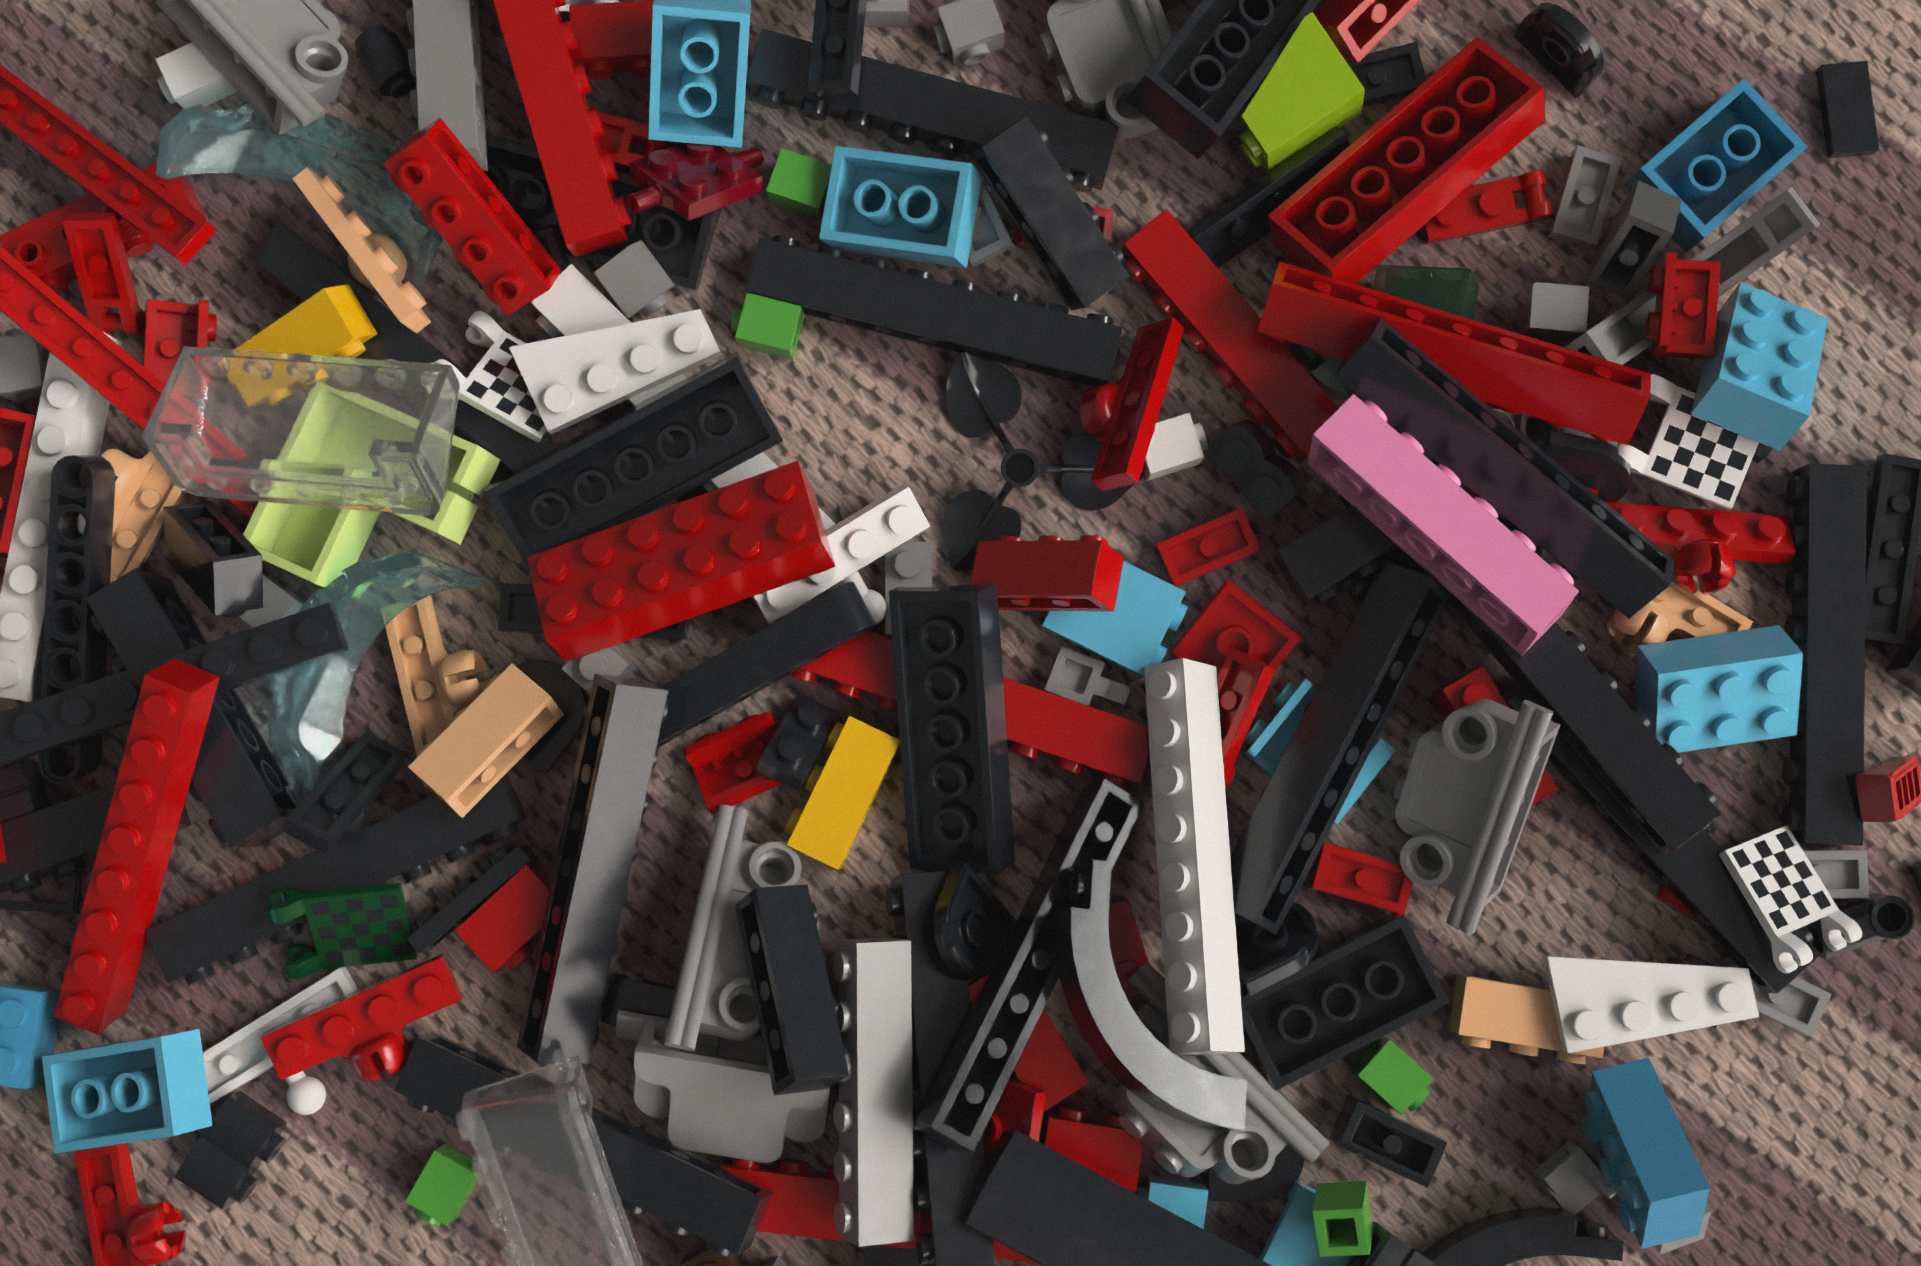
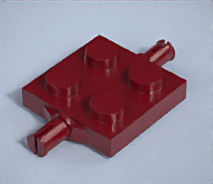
(694, 178)

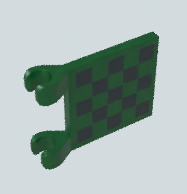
(346, 927)

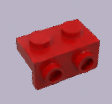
(1683, 307)
(170, 328)
(728, 761)

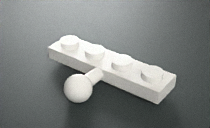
(853, 545)
(244, 1057)

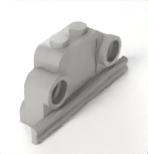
(271, 51)
(1103, 54)
(1471, 800)
(714, 978)
(718, 1093)
(1193, 1149)

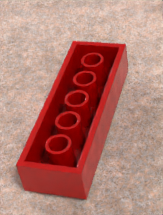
(1409, 165)
(680, 562)

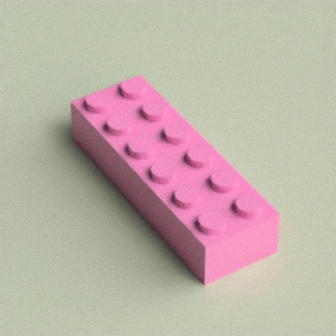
(1440, 524)

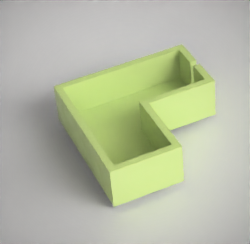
(326, 540)

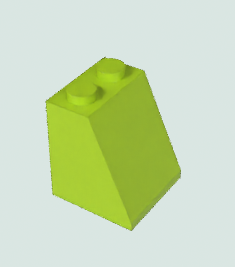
(1300, 98)

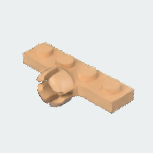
(372, 256)
(138, 508)
(1676, 613)
(429, 678)

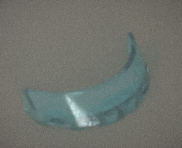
(331, 146)
(314, 697)

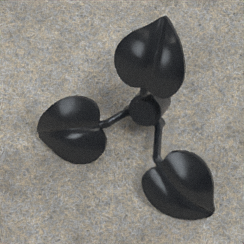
(980, 398)

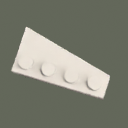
(605, 366)
(1636, 1000)

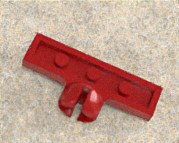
(1128, 409)
(1709, 540)
(365, 1024)
(117, 1222)

